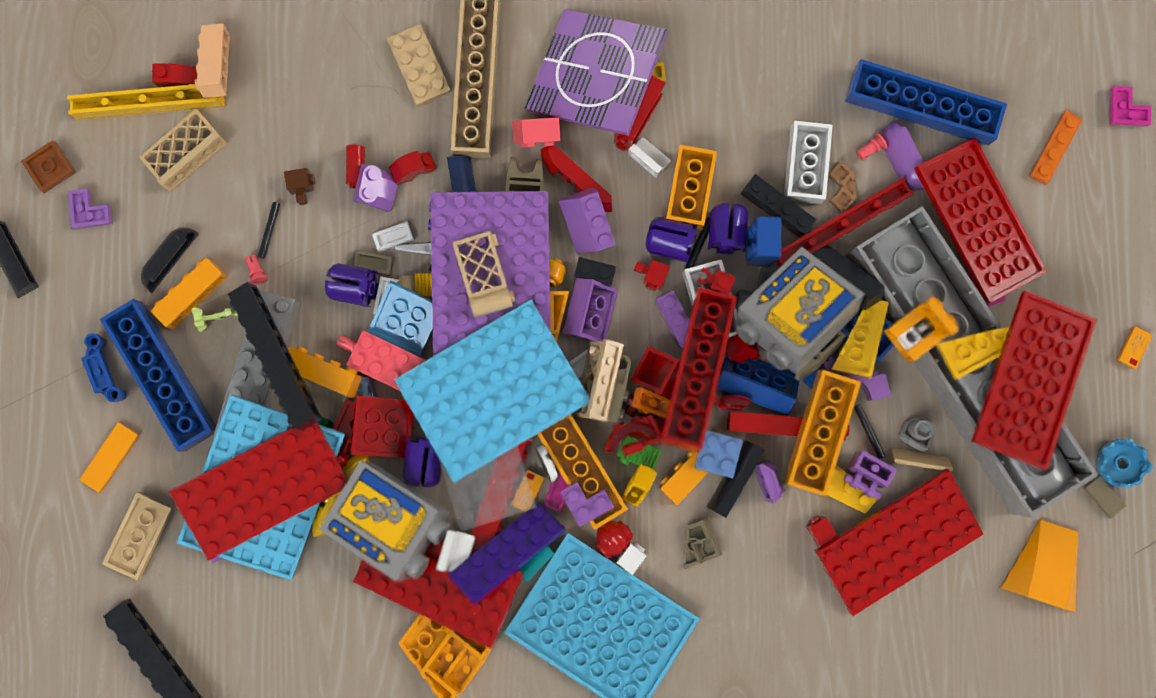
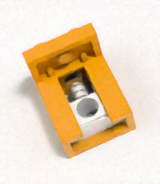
(934, 318)

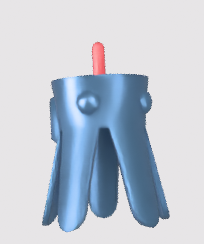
(366, 383)

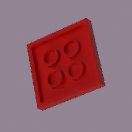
(381, 427)

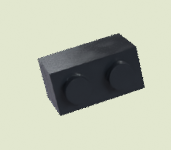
(595, 270)

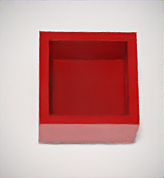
(656, 372)

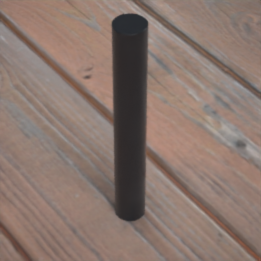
(269, 229)
(699, 243)
(869, 431)

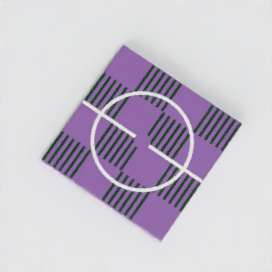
(596, 71)

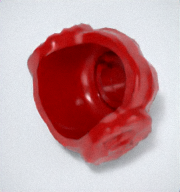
(613, 538)

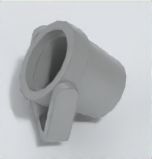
(917, 431)

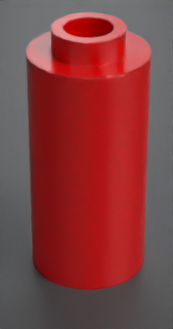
(354, 158)

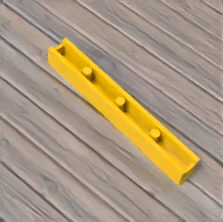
(140, 102)

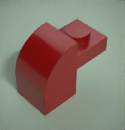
(411, 165)

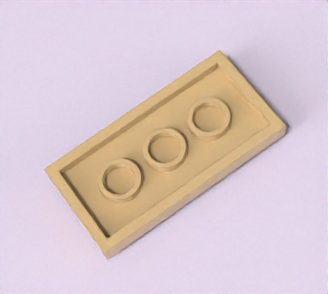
(418, 65)
(138, 536)

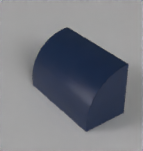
(461, 174)

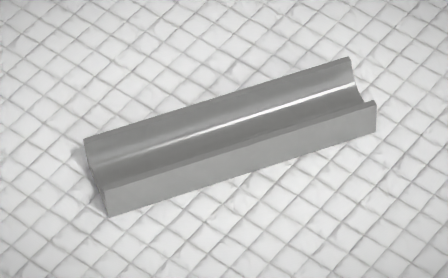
(919, 264)

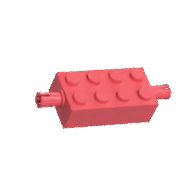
(379, 358)

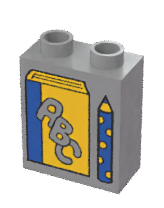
(797, 311)
(386, 522)

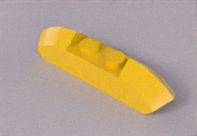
(323, 511)

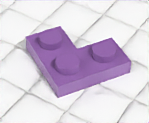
(84, 214)
(585, 509)

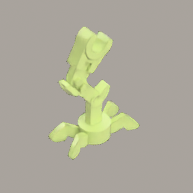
(199, 318)

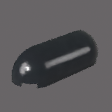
(166, 257)

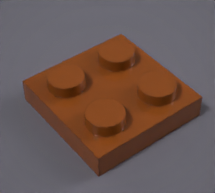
(48, 166)

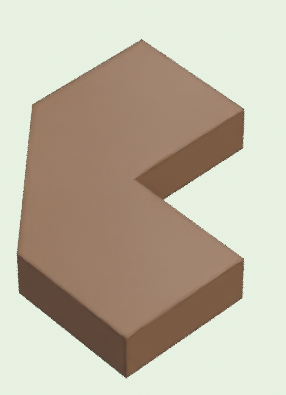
(844, 178)

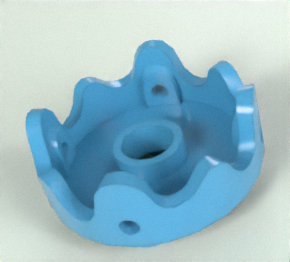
(1135, 460)

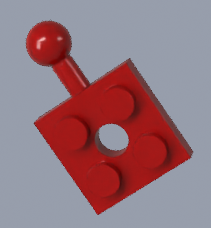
(343, 425)

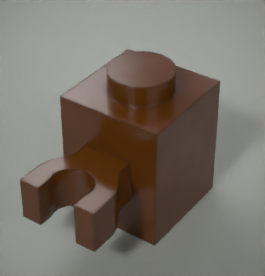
(299, 182)

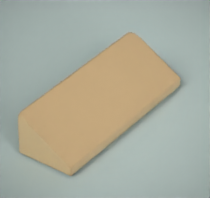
(920, 459)

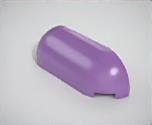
(903, 154)

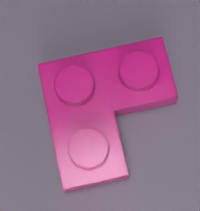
(1122, 110)

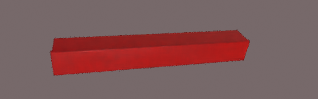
(848, 220)

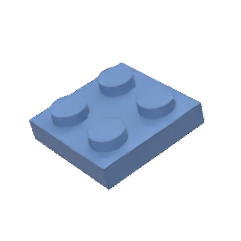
(719, 454)

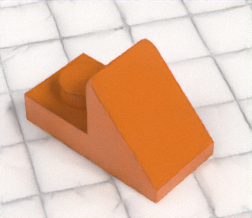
(650, 403)

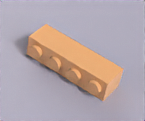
(213, 60)

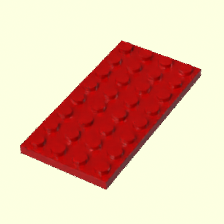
(980, 220)
(1034, 380)
(259, 489)
(899, 542)
(442, 601)

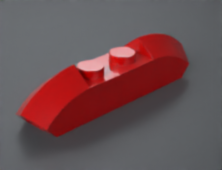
(571, 173)

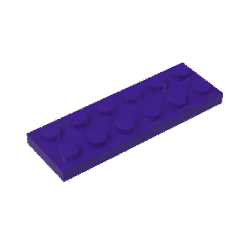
(506, 553)

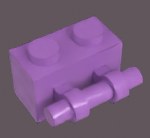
(870, 469)

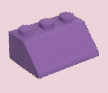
(587, 221)
(590, 310)

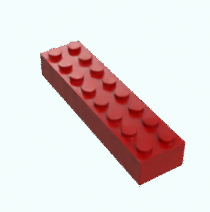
(698, 370)

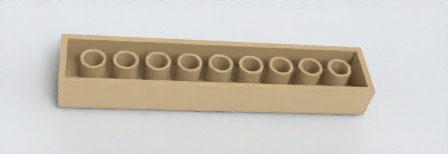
(475, 78)

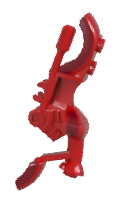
(651, 428)

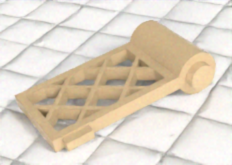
(486, 300)

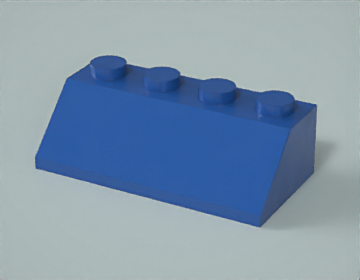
(760, 383)

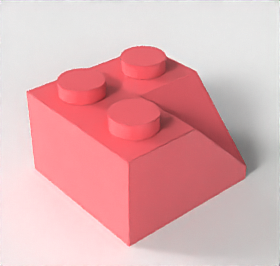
(532, 131)

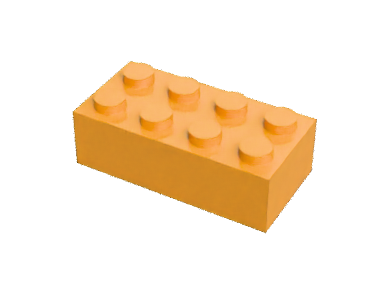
(691, 185)

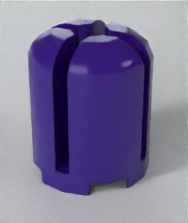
(719, 228)
(670, 239)
(357, 295)
(413, 463)

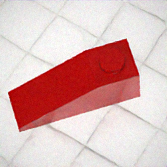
(173, 74)

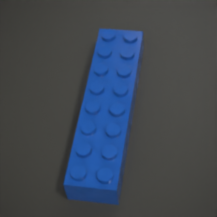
(925, 102)
(159, 375)

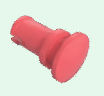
(873, 146)
(256, 273)

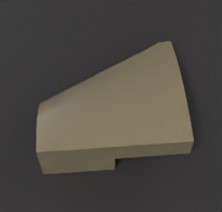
(700, 544)

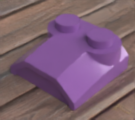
(375, 188)
(770, 486)

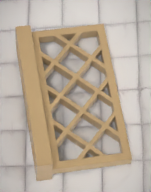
(190, 160)
(604, 378)

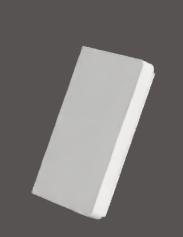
(649, 157)
(455, 550)

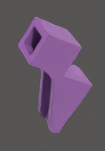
(874, 388)

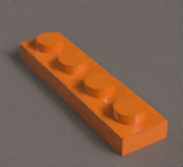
(1055, 147)

